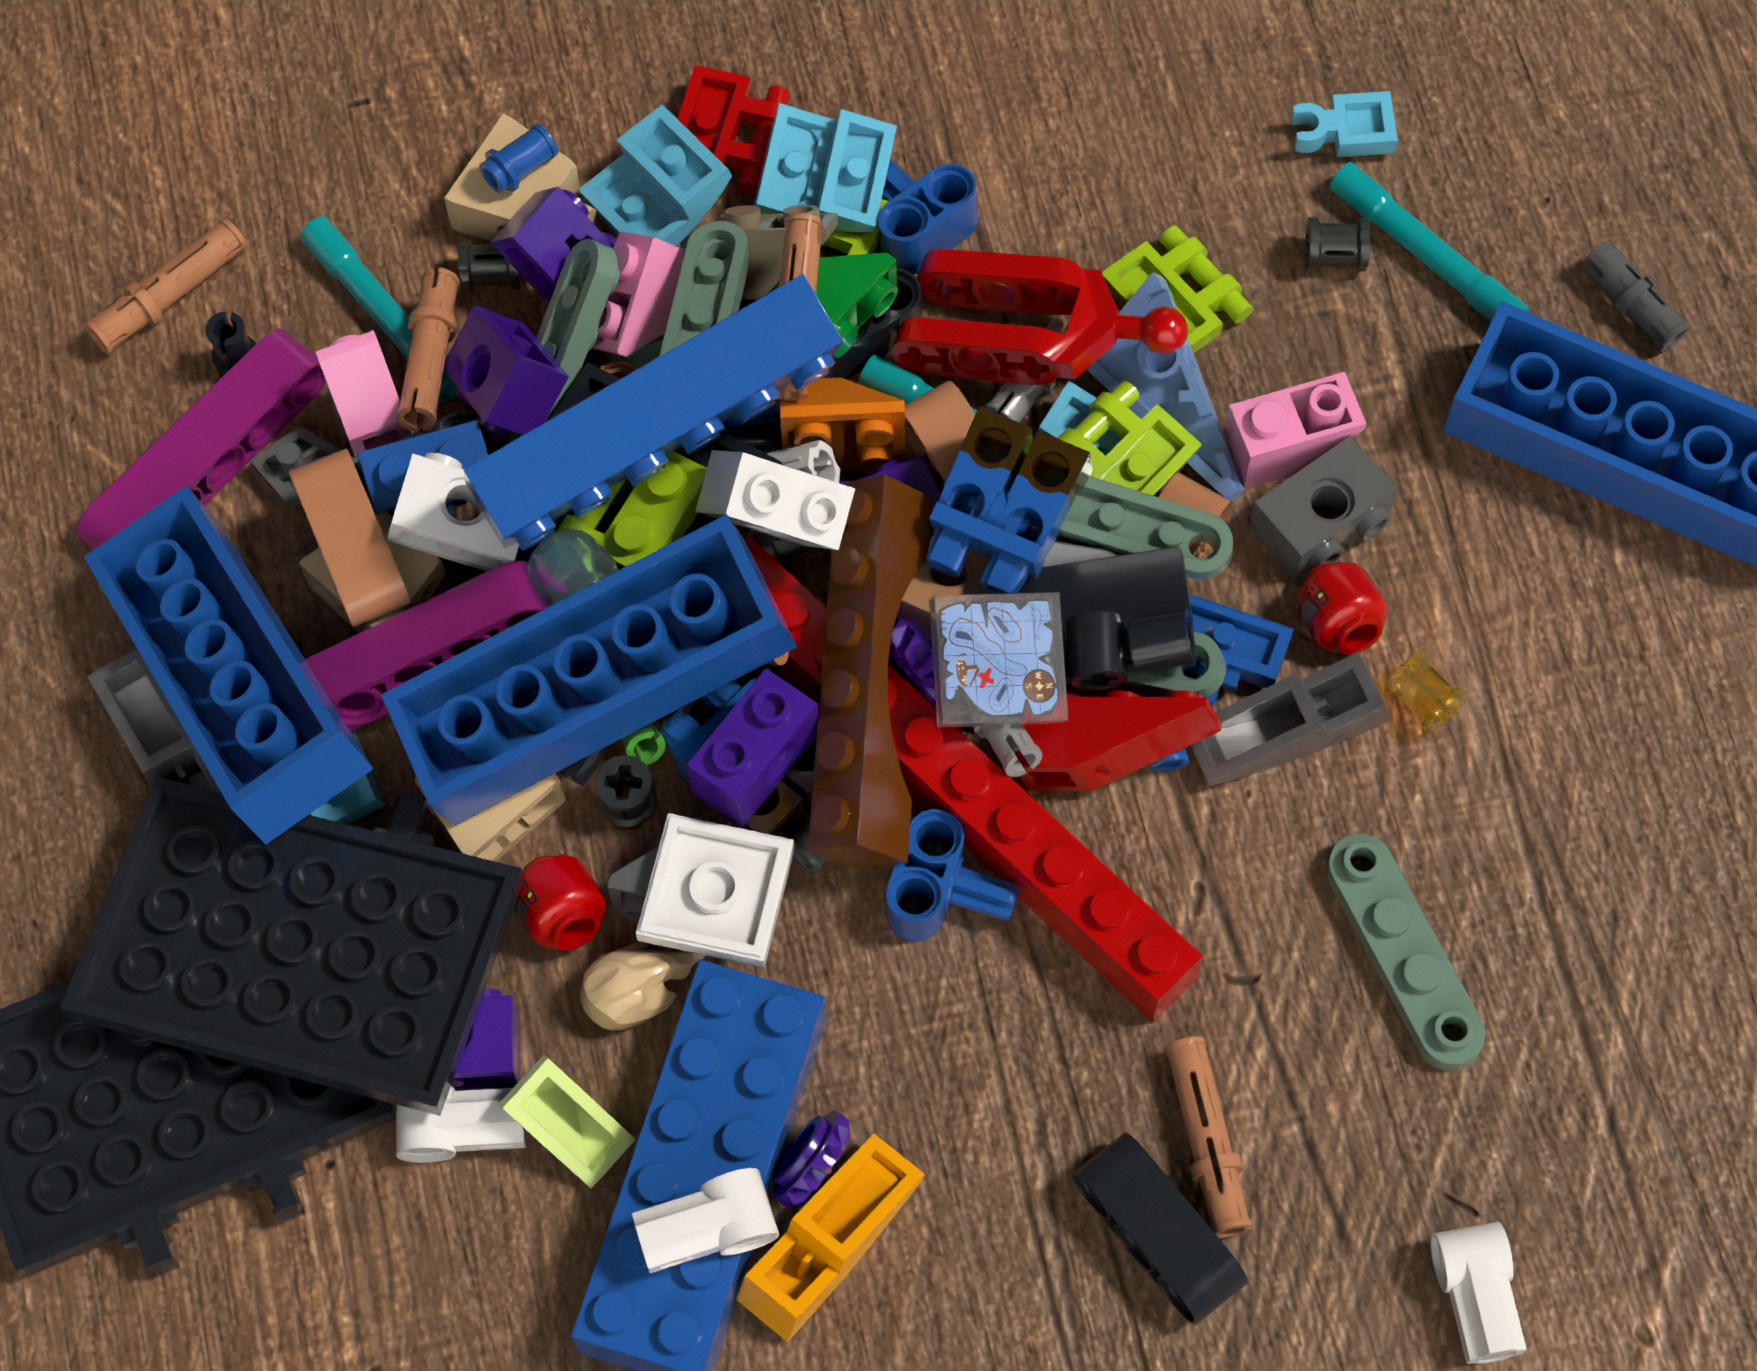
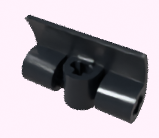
(1121, 615)

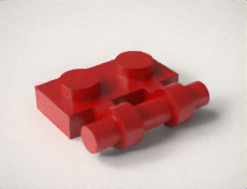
(713, 113)

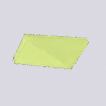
(567, 1121)

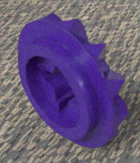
(914, 656)
(810, 1158)

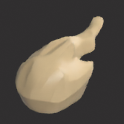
(628, 984)

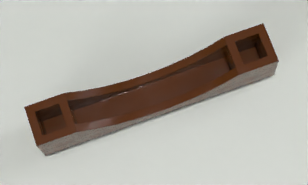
(858, 787)

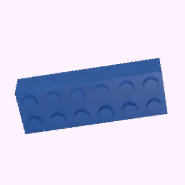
(653, 412)
(1613, 429)
(227, 666)
(588, 671)
(715, 1110)

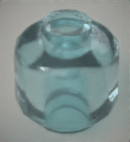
(568, 564)

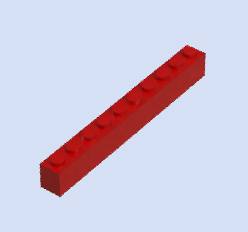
(1006, 825)

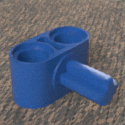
(924, 213)
(942, 881)

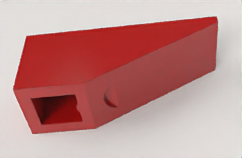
(1114, 737)

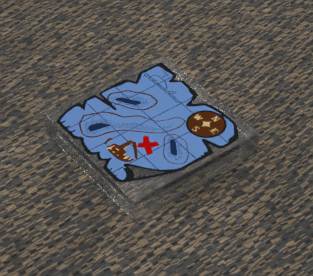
(998, 659)

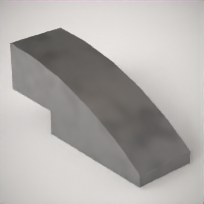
(1293, 720)
(149, 723)

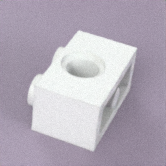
(775, 499)
(427, 526)

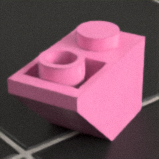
(644, 294)
(362, 391)
(1290, 428)

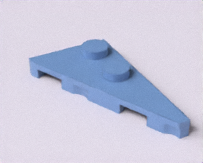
(1174, 385)

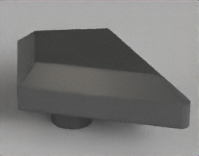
(289, 453)

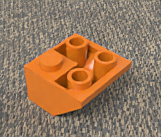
(854, 420)

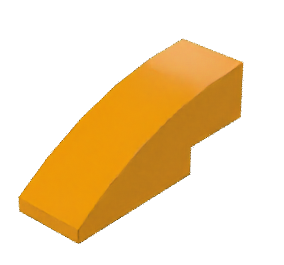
(829, 1237)

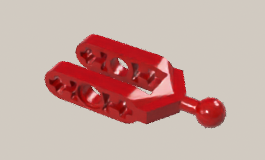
(1019, 351)

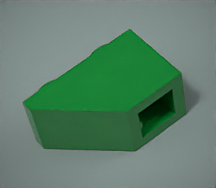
(854, 290)

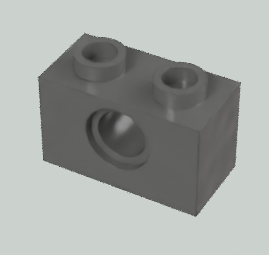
(1338, 480)

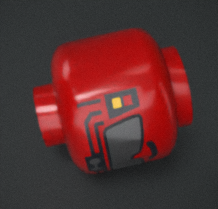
(1341, 608)
(560, 902)

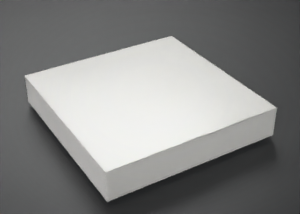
(715, 890)

